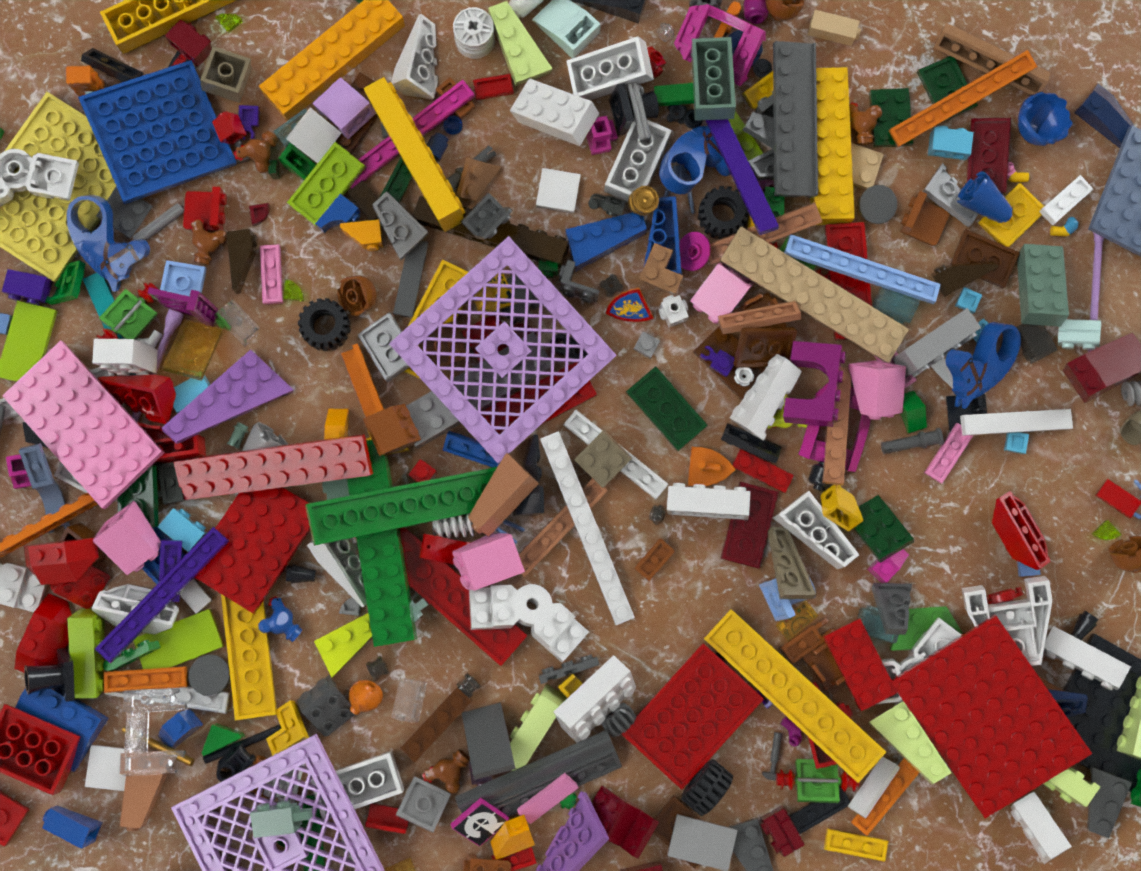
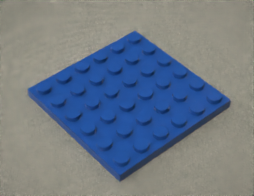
(156, 131)

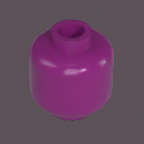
(755, 11)

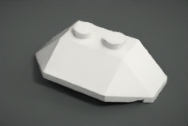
(121, 600)

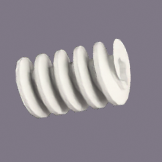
(454, 525)

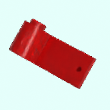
(439, 548)

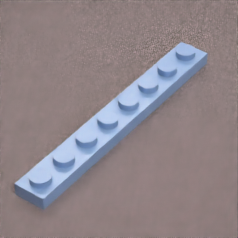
(862, 269)

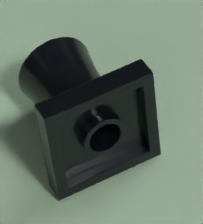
(623, 111)
(52, 676)

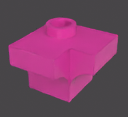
(601, 135)
(17, 472)

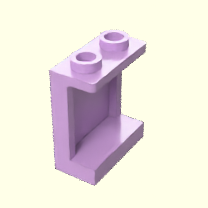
(344, 107)

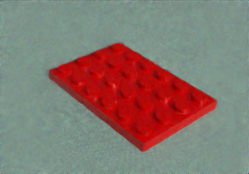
(262, 537)
(692, 716)

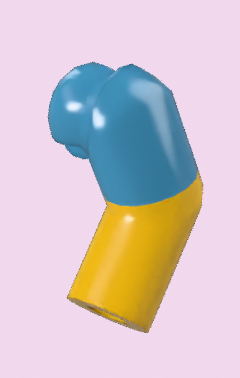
(1065, 231)

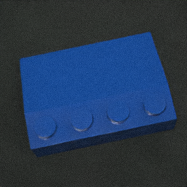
(70, 715)

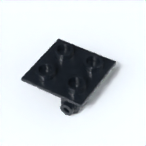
(976, 406)

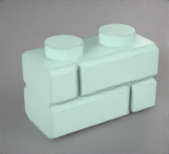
(1079, 333)

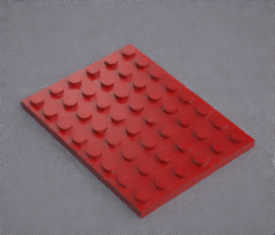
(990, 716)

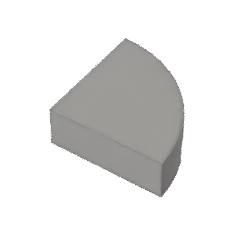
(350, 607)

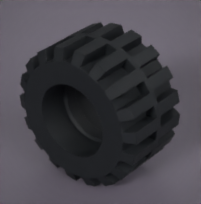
(725, 197)
(319, 309)
(707, 787)

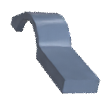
(42, 479)

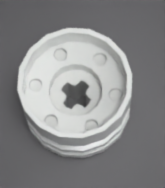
(474, 42)

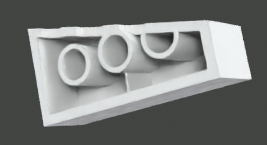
(766, 396)

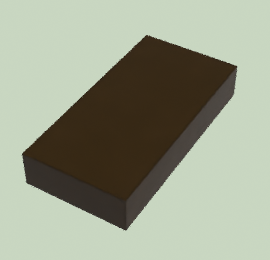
(364, 199)

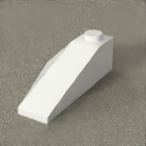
(343, 564)

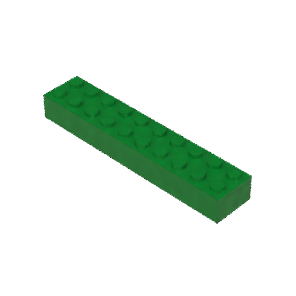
(384, 566)

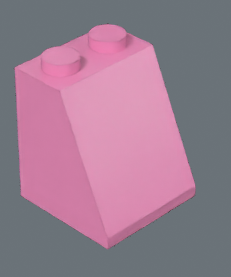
(721, 292)
(878, 388)
(128, 539)
(487, 561)

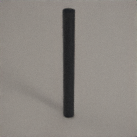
(246, 742)

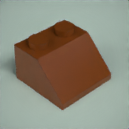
(392, 429)

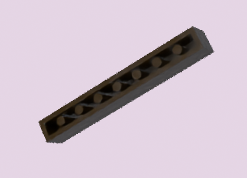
(534, 244)

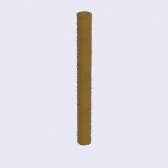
(162, 747)

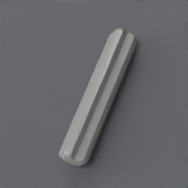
(638, 110)
(159, 223)

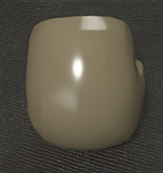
(1131, 429)

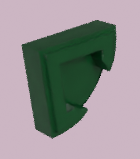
(273, 169)

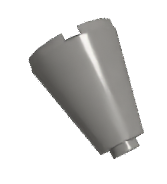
(262, 437)

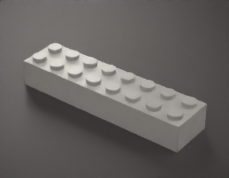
(435, 419)

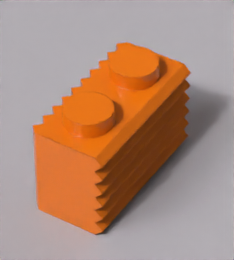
(83, 79)

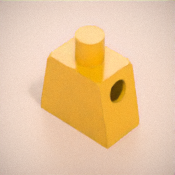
(841, 507)

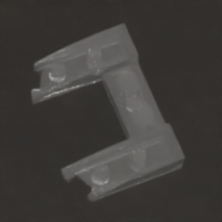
(136, 758)

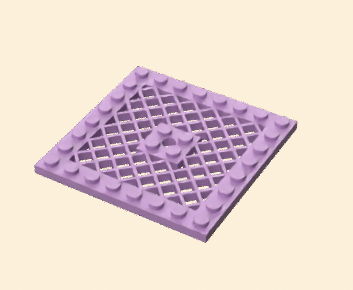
(503, 255)
(328, 786)

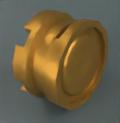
(643, 200)

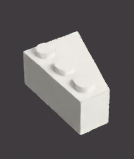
(1039, 827)

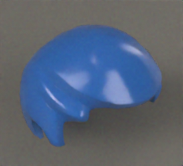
(1044, 119)

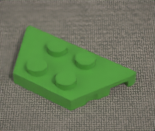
(919, 622)

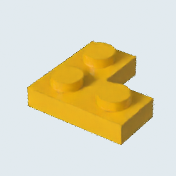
(292, 729)

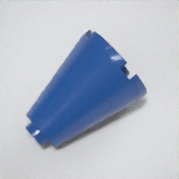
(985, 198)

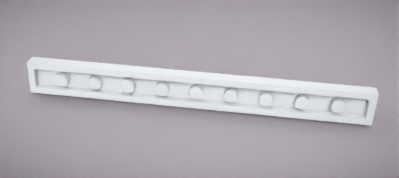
(587, 528)

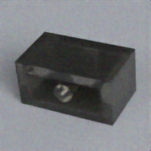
(1035, 342)

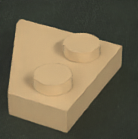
(864, 166)

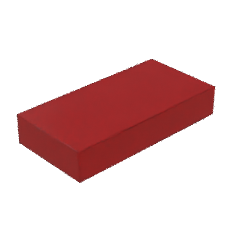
(493, 87)
(1118, 498)

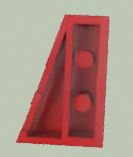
(187, 449)

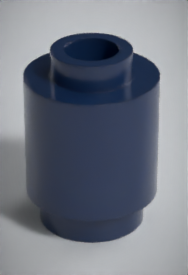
(438, 145)

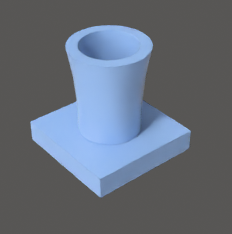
(780, 608)

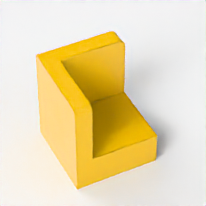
(570, 685)

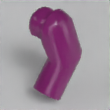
(794, 731)

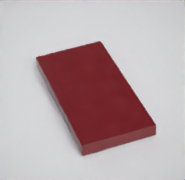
(990, 150)
(747, 538)

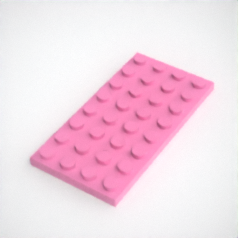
(83, 424)

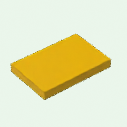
(1024, 214)

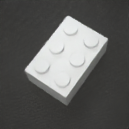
(124, 356)

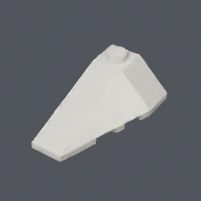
(416, 66)

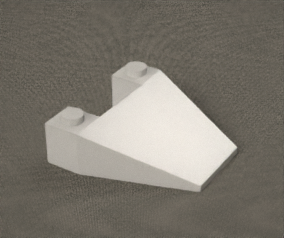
(1023, 619)

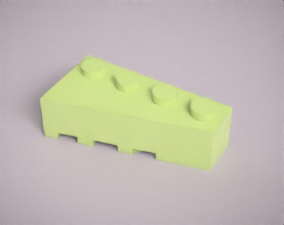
(518, 47)
(534, 725)
(908, 738)
(1130, 740)
(1073, 787)

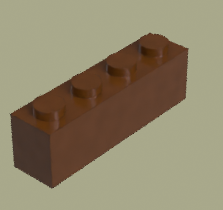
(436, 724)

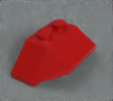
(1019, 532)
(61, 560)
(44, 634)

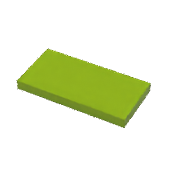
(326, 181)
(26, 339)
(183, 641)

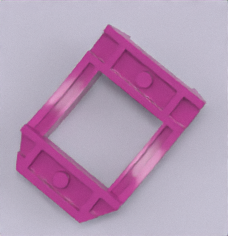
(747, 46)
(815, 449)

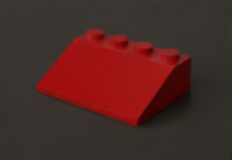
(35, 750)

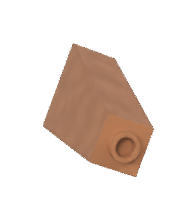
(501, 495)
(139, 799)

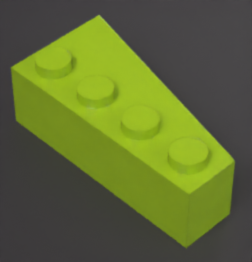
(84, 635)

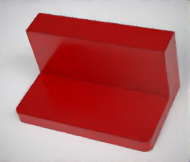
(385, 818)

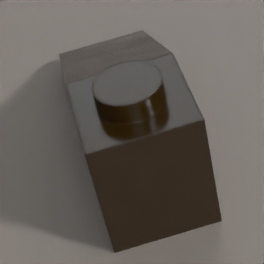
(241, 255)
(958, 275)

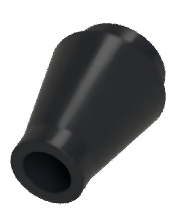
(299, 574)
(1083, 625)

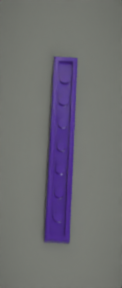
(743, 176)
(161, 595)

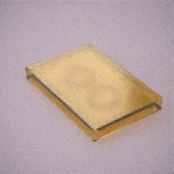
(192, 350)

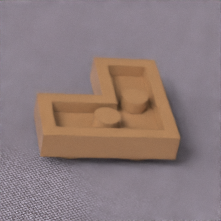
(655, 270)

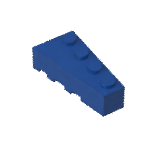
(666, 231)
(603, 237)

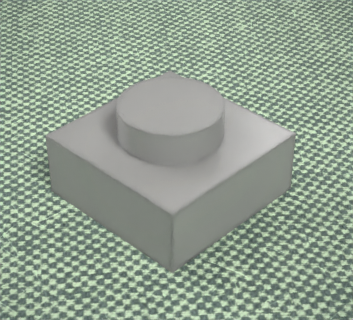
(646, 345)

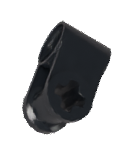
(236, 759)

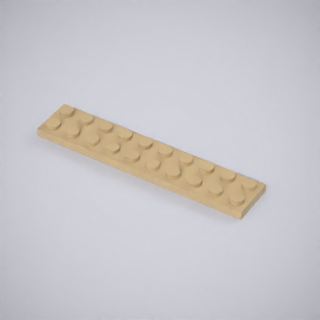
(814, 295)

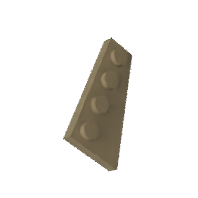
(789, 569)

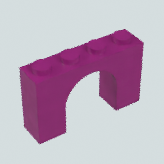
(820, 410)

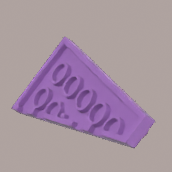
(234, 393)
(576, 840)

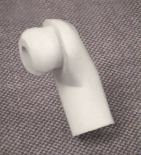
(152, 340)

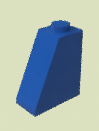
(179, 728)
(71, 826)

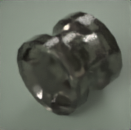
(377, 668)
(468, 685)

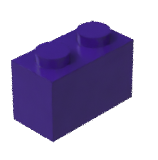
(26, 286)

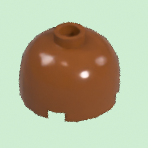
(784, 9)
(357, 294)
(1127, 554)

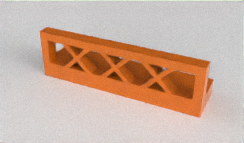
(362, 381)

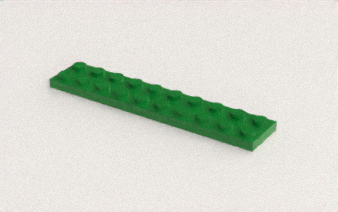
(396, 507)

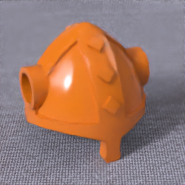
(364, 696)

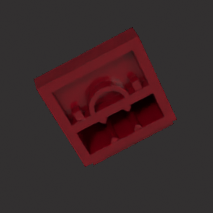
(624, 821)

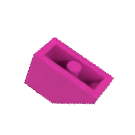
(887, 569)

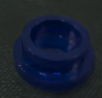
(453, 125)

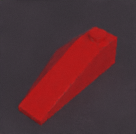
(143, 393)

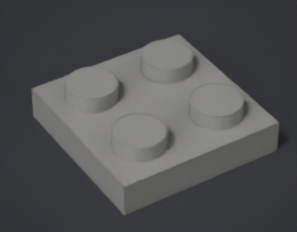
(423, 804)

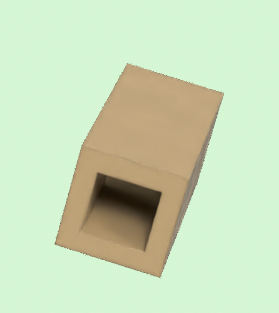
(834, 28)

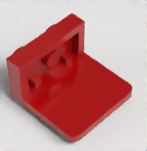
(207, 206)
(83, 591)

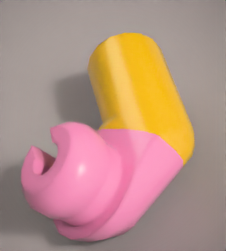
(1014, 176)

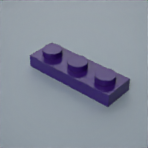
(169, 557)

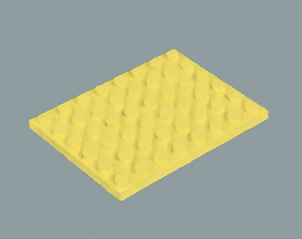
(37, 226)

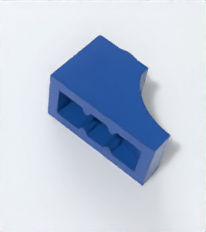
(338, 212)

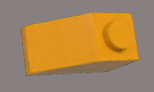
(365, 233)
(336, 423)
(512, 837)

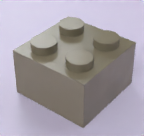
(226, 74)
(603, 459)

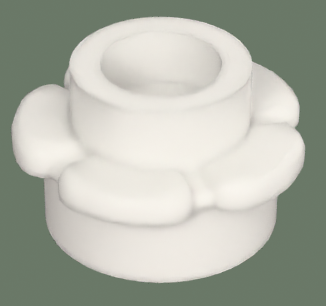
(744, 371)

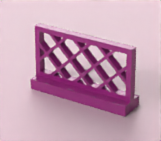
(193, 305)

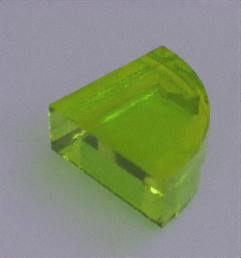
(229, 21)
(292, 291)
(1106, 531)

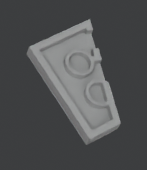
(944, 192)
(399, 225)

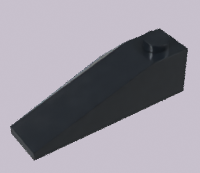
(625, 9)
(534, 502)

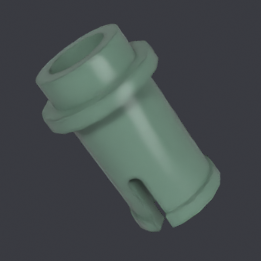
(238, 435)

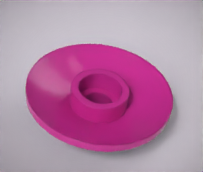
(689, 245)

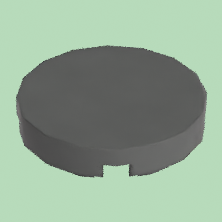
(877, 204)
(209, 675)

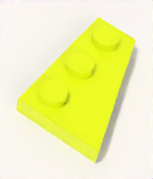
(344, 643)

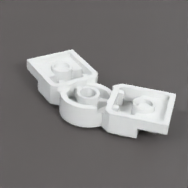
(40, 175)
(20, 587)
(550, 622)
(931, 641)

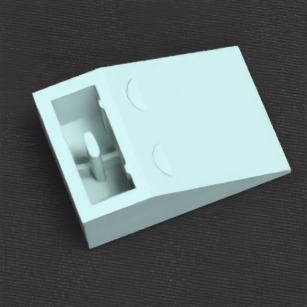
(567, 25)

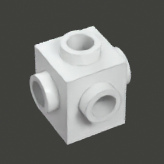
(673, 317)

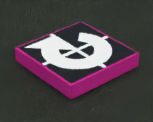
(479, 822)

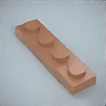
(759, 317)

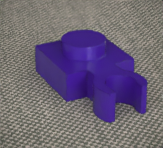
(250, 118)
(721, 362)

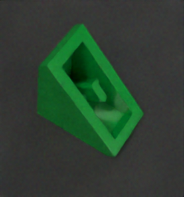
(296, 161)
(913, 412)
(219, 737)

